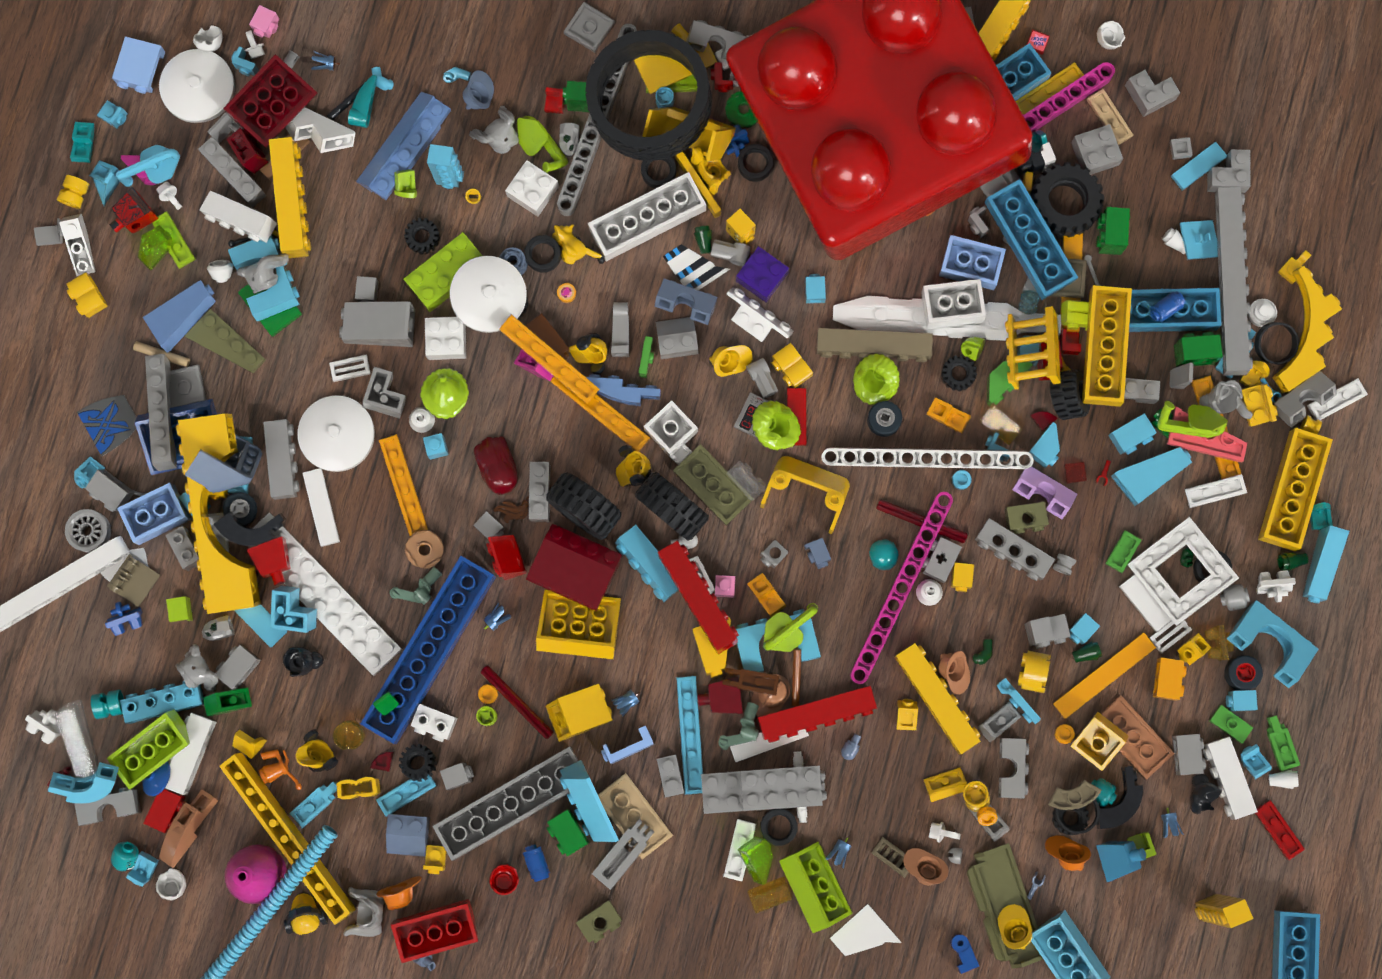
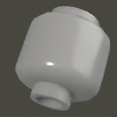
(1235, 597)

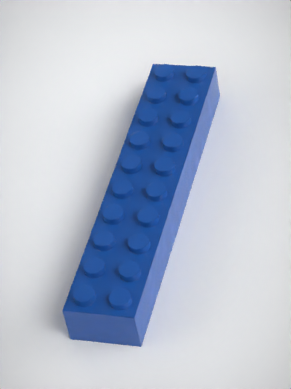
(430, 647)

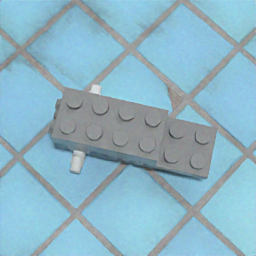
(765, 789)

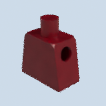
(722, 698)

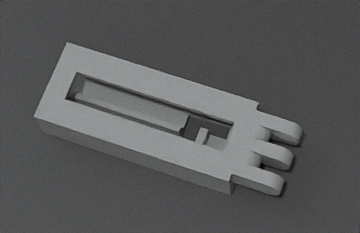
(619, 858)

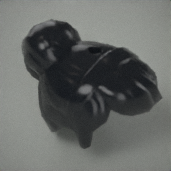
(301, 661)
(1203, 794)

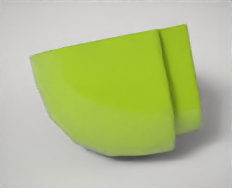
(972, 347)

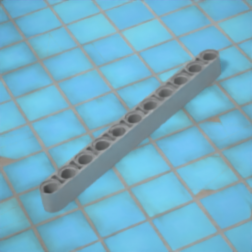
(590, 145)

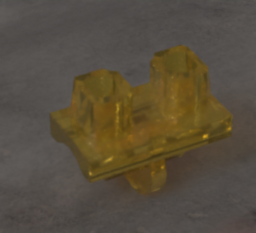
(1220, 651)

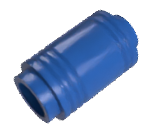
(1167, 306)
(536, 863)

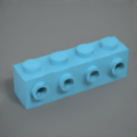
(445, 166)
(645, 559)
(156, 703)

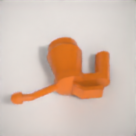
(273, 771)

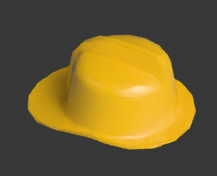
(731, 359)
(1015, 927)

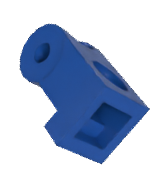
(965, 953)

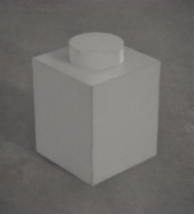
(366, 289)
(489, 526)

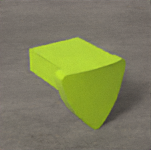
(405, 183)

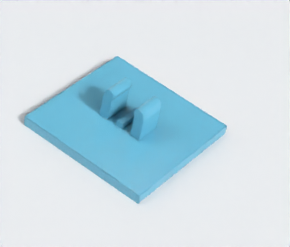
(1199, 239)

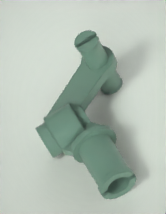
(421, 594)
(747, 732)

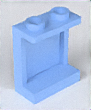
(137, 65)
(630, 750)

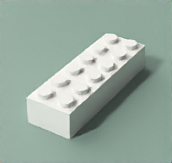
(647, 216)

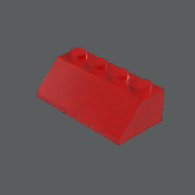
(434, 931)

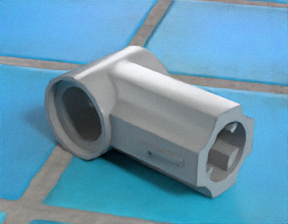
(735, 253)
(761, 375)

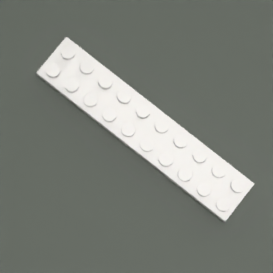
(335, 606)

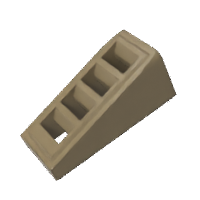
(876, 852)

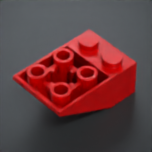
(507, 556)

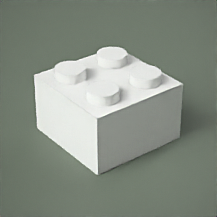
(532, 188)
(445, 338)
(670, 428)

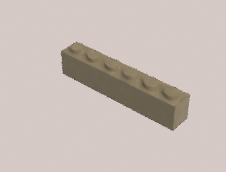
(866, 342)

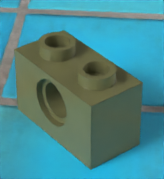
(1036, 511)
(588, 926)

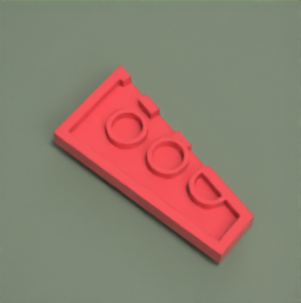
(1221, 446)

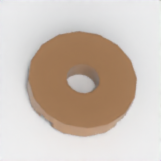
(424, 560)

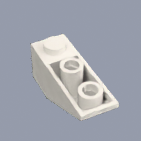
(78, 244)

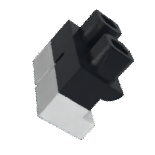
(1038, 161)

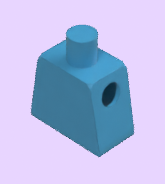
(1120, 858)

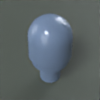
(851, 748)

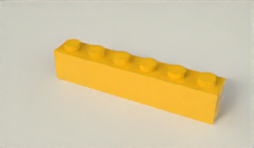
(937, 699)
(1223, 910)

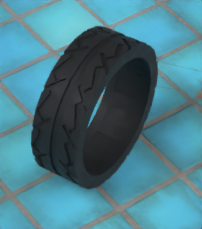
(626, 49)

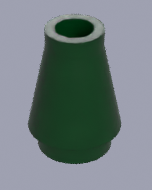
(703, 237)
(1290, 561)
(1087, 653)

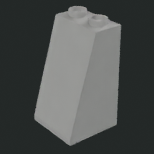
(378, 323)

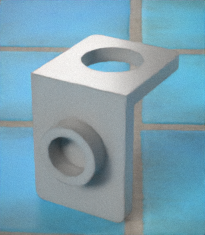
(49, 234)
(768, 560)

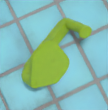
(533, 137)
(1202, 421)
(783, 632)

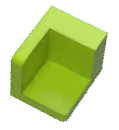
(179, 609)
(1143, 841)

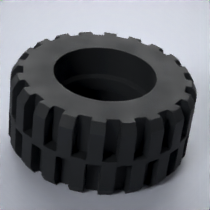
(1080, 181)
(583, 505)
(671, 506)

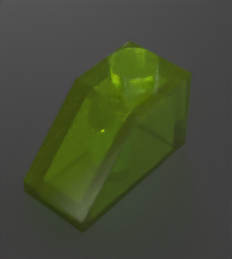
(154, 246)
(757, 858)

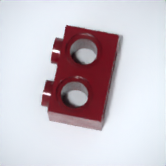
(247, 150)

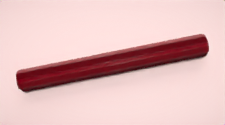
(918, 519)
(517, 702)

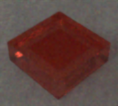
(1075, 472)

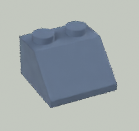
(407, 834)

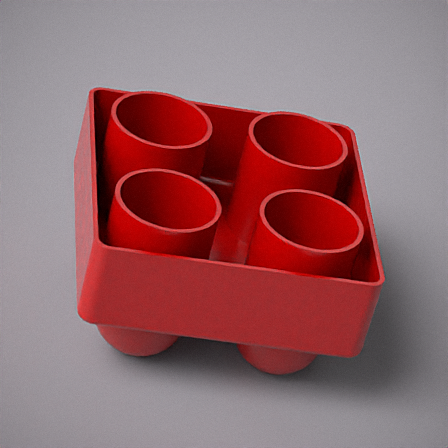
(879, 112)

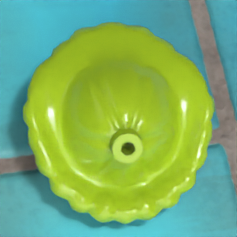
(876, 379)
(444, 393)
(775, 425)

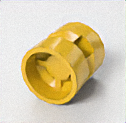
(73, 191)
(976, 796)

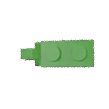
(1281, 744)

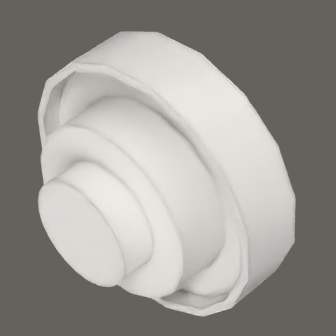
(1262, 312)

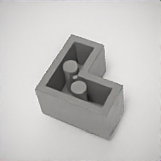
(1150, 96)
(1234, 175)
(380, 398)
(1047, 629)

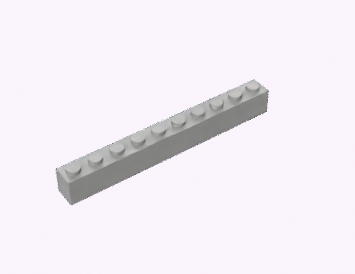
(1233, 281)

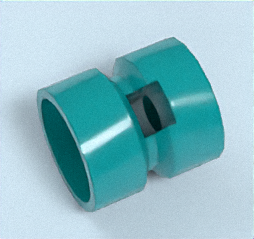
(104, 704)

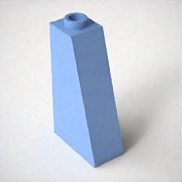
(179, 314)

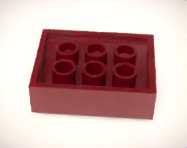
(270, 101)
(574, 567)

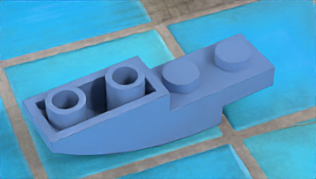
(613, 389)

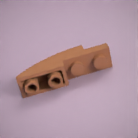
(182, 829)

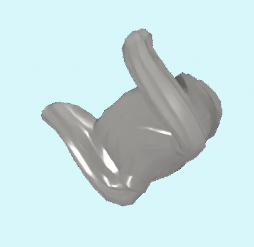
(498, 131)
(261, 275)
(1226, 398)
(200, 674)
(369, 913)

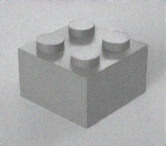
(1097, 149)

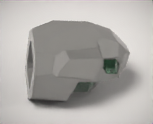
(569, 138)
(218, 628)

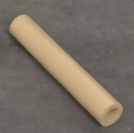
(150, 350)

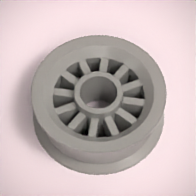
(73, 521)

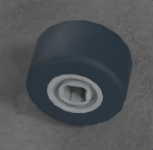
(881, 424)

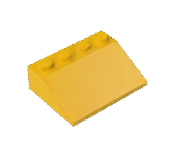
(576, 629)

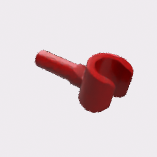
(1104, 473)

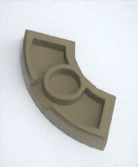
(1074, 798)

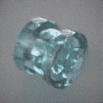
(1029, 302)

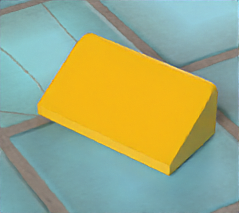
(945, 784)

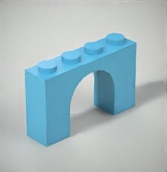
(278, 297)
(750, 637)
(1296, 649)

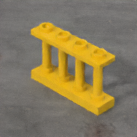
(1051, 354)

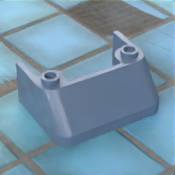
(223, 476)

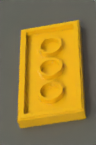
(662, 71)

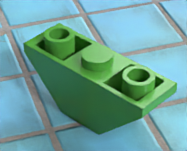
(998, 383)

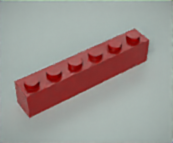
(697, 597)
(817, 713)

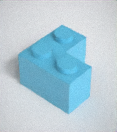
(287, 613)

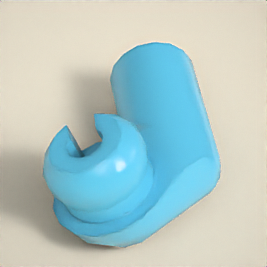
(382, 82)

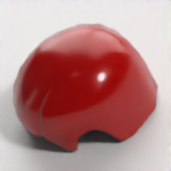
(503, 879)

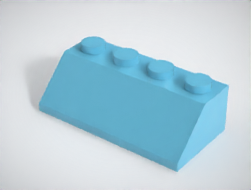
(588, 803)
(1067, 950)

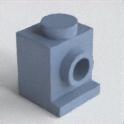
(818, 553)

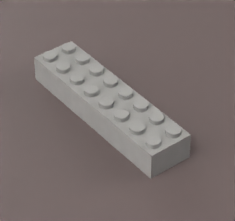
(504, 806)

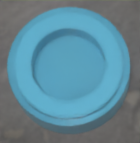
(961, 479)

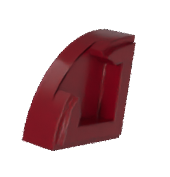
(1043, 419)
(383, 761)

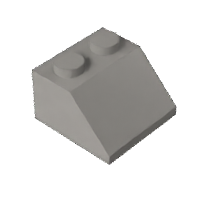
(677, 338)

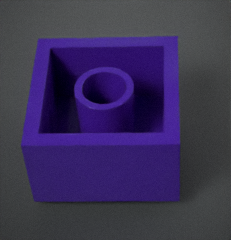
(762, 274)

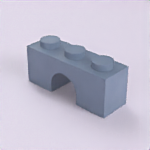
(673, 293)

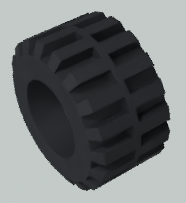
(1068, 395)

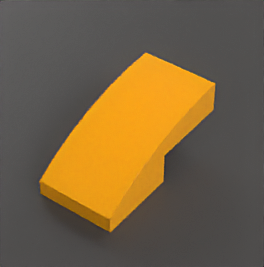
(948, 415)
(766, 595)

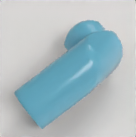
(456, 73)

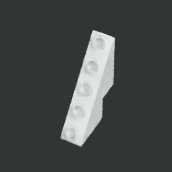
(323, 131)

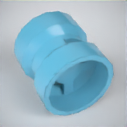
(662, 95)

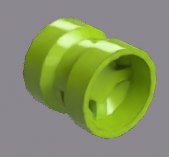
(486, 713)

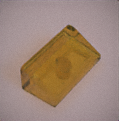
(999, 422)
(769, 895)

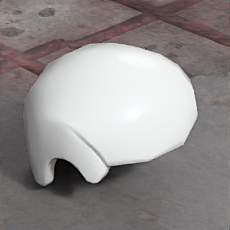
(1110, 35)
(209, 39)
(171, 884)

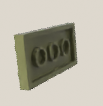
(712, 485)

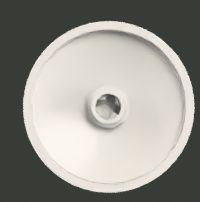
(196, 86)
(487, 293)
(336, 433)

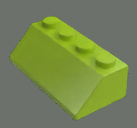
(150, 748)
(815, 887)

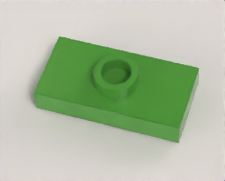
(647, 357)
(1123, 551)
(1231, 724)

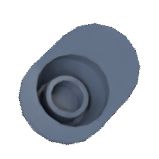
(478, 91)

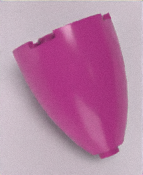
(254, 873)

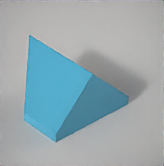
(105, 180)

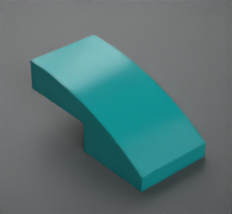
(82, 142)

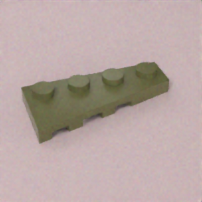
(221, 339)

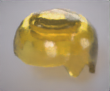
(349, 735)

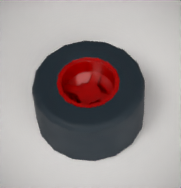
(1250, 672)

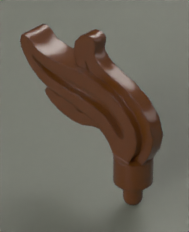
(513, 511)

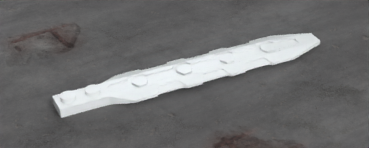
(905, 315)

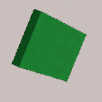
(276, 322)

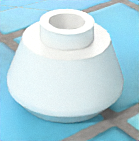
(220, 270)
(422, 425)
(923, 590)

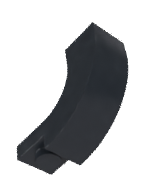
(236, 532)
(1127, 805)

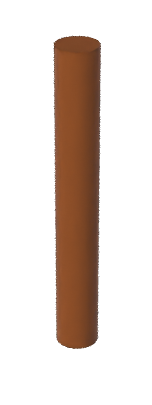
(796, 676)

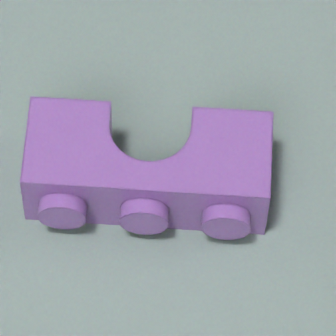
(1058, 496)

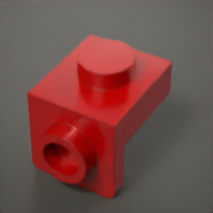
(720, 85)

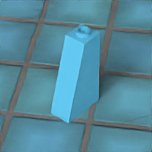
(1149, 475)
(1325, 563)

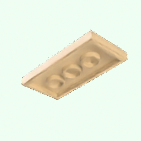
(627, 805)

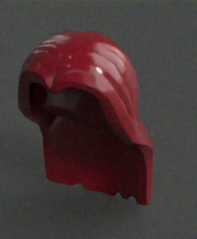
(496, 465)

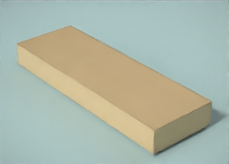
(1109, 114)

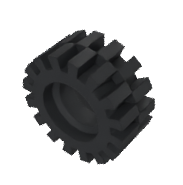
(422, 225)
(951, 381)
(425, 770)
(1080, 825)

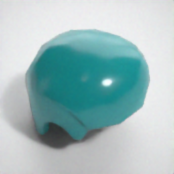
(883, 554)

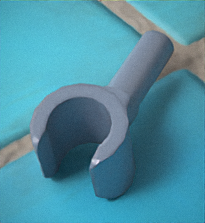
(1036, 883)

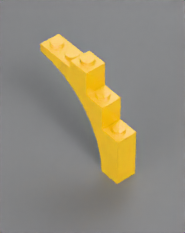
(1314, 335)

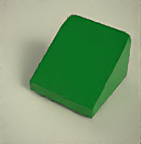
(386, 703)

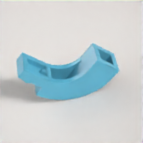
(85, 789)

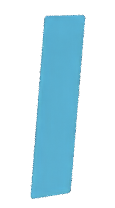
(260, 621)

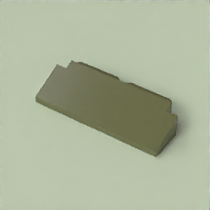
(995, 886)

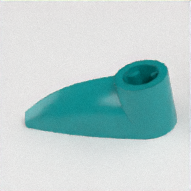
(362, 107)

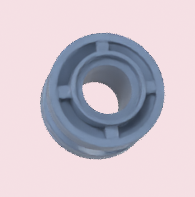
(515, 254)

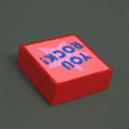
(1038, 41)

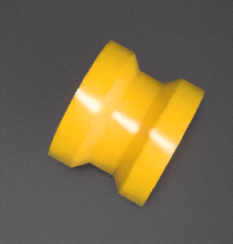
(1311, 425)

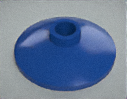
(157, 781)

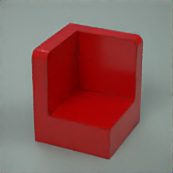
(554, 100)
(1069, 342)

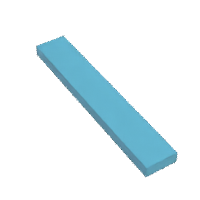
(690, 734)

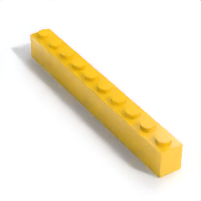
(286, 835)

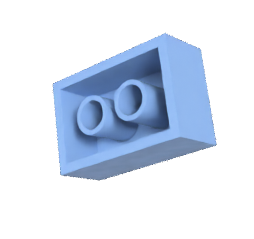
(972, 261)
(153, 514)

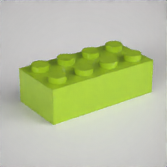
(434, 277)

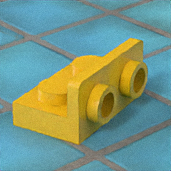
(1259, 402)

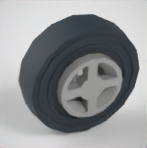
(243, 504)

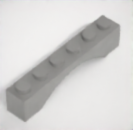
(161, 437)

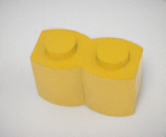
(86, 295)
(792, 366)
(354, 788)

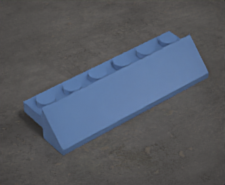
(404, 144)

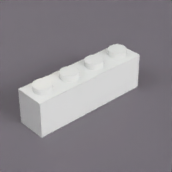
(237, 216)
(186, 762)
(1230, 778)

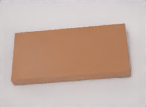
(1143, 747)

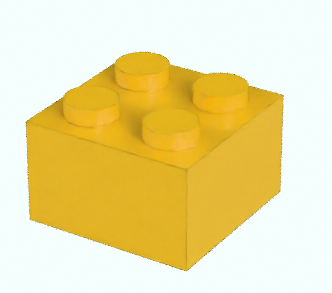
(1099, 741)

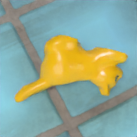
(572, 247)

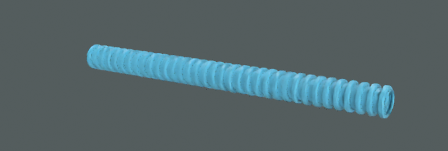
(271, 904)

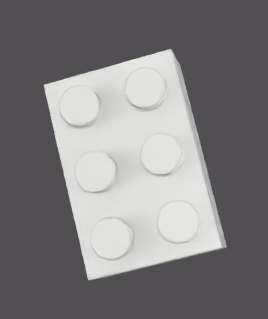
(953, 303)

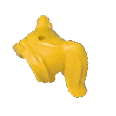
(706, 169)

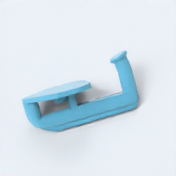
(156, 161)

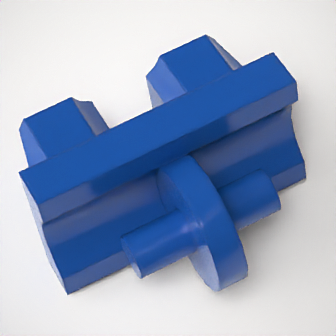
(739, 140)
(116, 622)

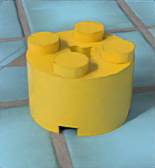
(1035, 671)

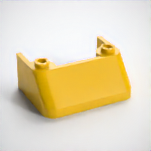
(712, 140)
(791, 468)

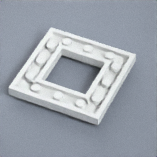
(1184, 534)

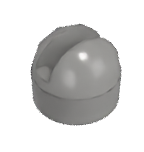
(957, 855)

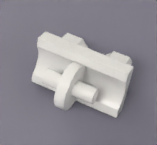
(1277, 587)
(45, 722)

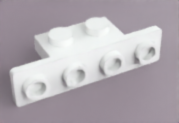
(756, 319)

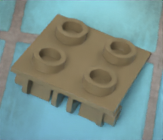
(133, 580)

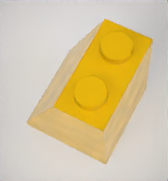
(712, 662)
(579, 712)

